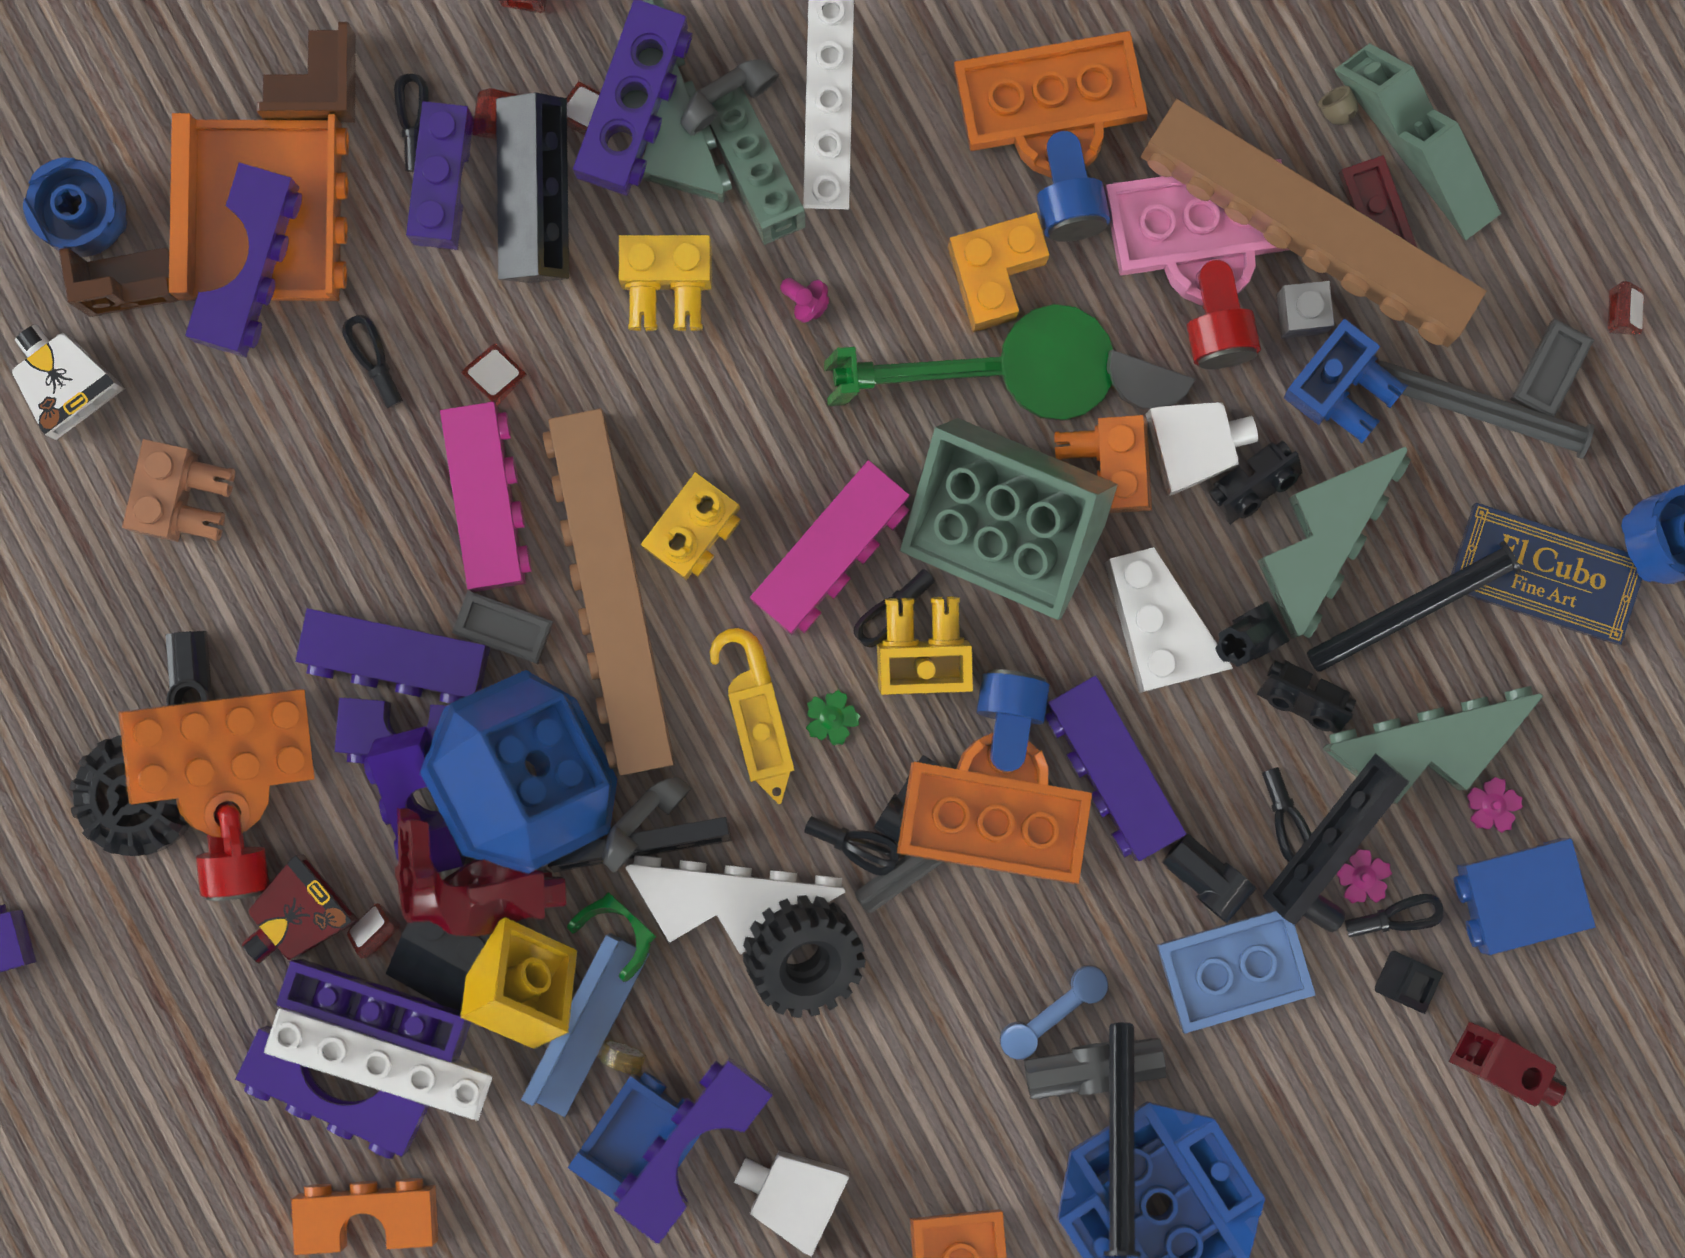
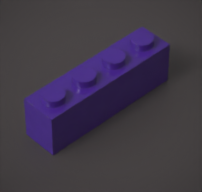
(392, 655)
(1115, 770)

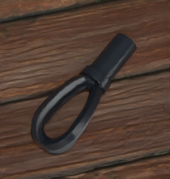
(409, 133)
(378, 372)
(912, 589)
(1281, 804)
(843, 839)
(1382, 921)

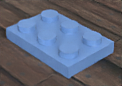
(1235, 970)

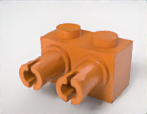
(1123, 455)

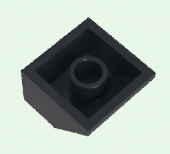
(435, 962)

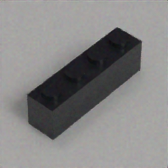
(532, 188)

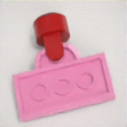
(1203, 256)

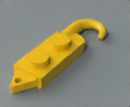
(757, 715)

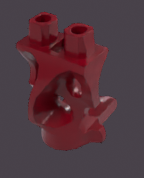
(473, 896)

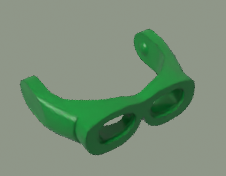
(643, 935)

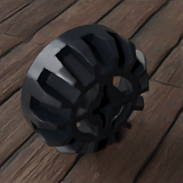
(147, 838)

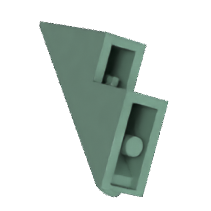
(1421, 136)
(677, 157)
(756, 168)
(1332, 523)
(1451, 744)

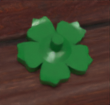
(831, 717)

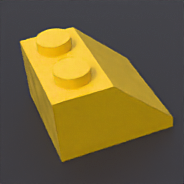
(521, 985)

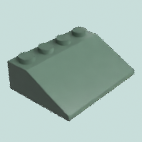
(1006, 516)

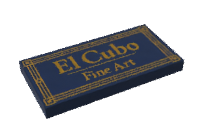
(1560, 578)

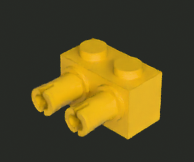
(665, 263)
(692, 527)
(929, 665)

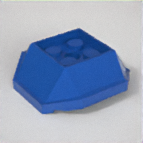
(489, 795)
(1177, 1154)

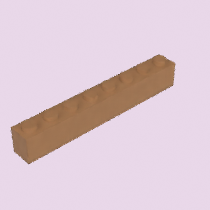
(1312, 224)
(610, 593)

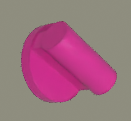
(809, 300)

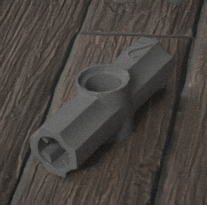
(1087, 1069)

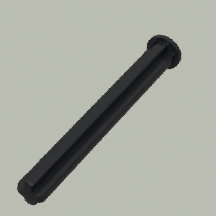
(1414, 608)
(1121, 1142)

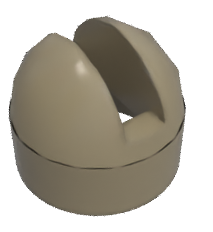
(1339, 105)

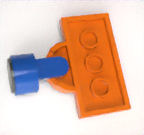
(1055, 112)
(998, 799)

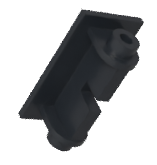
(1274, 471)
(1287, 690)

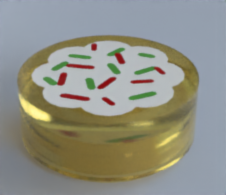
(621, 1057)

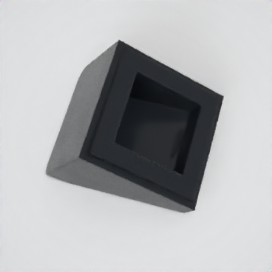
(1408, 981)

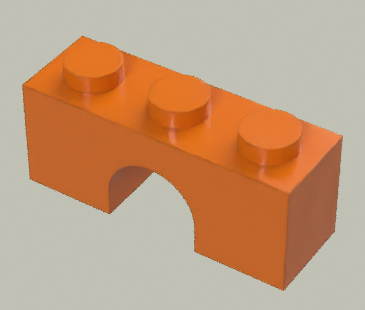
(405, 1212)

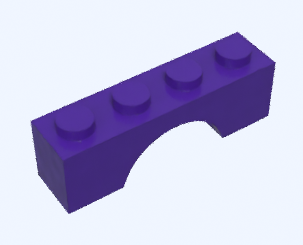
(230, 314)
(728, 1102)
(383, 1119)

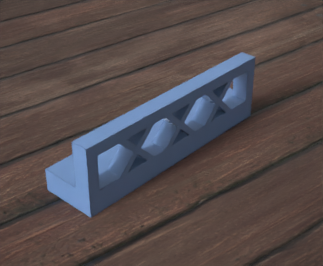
(591, 1019)

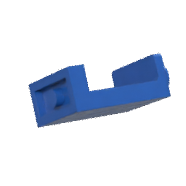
(1524, 897)
(626, 1133)

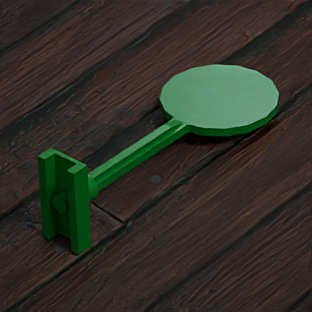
(1048, 363)

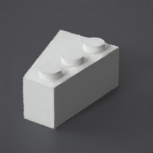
(1159, 623)

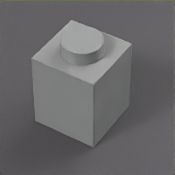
(1305, 309)

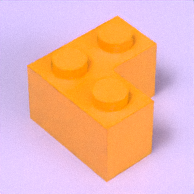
(987, 259)

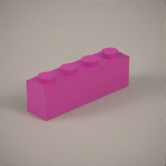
(483, 496)
(830, 548)

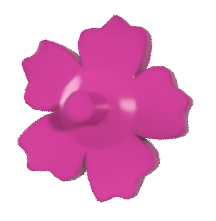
(1493, 805)
(1364, 877)

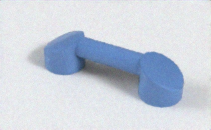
(1087, 986)

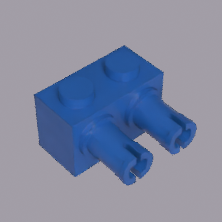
(1340, 362)

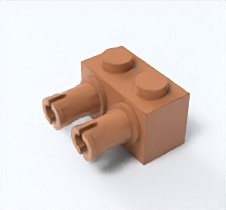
(162, 491)

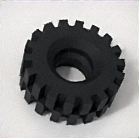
(815, 980)

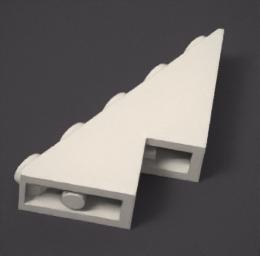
(828, 104)
(690, 895)
(378, 1064)

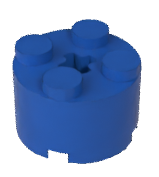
(50, 206)
(1657, 536)

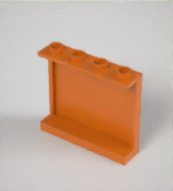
(211, 241)

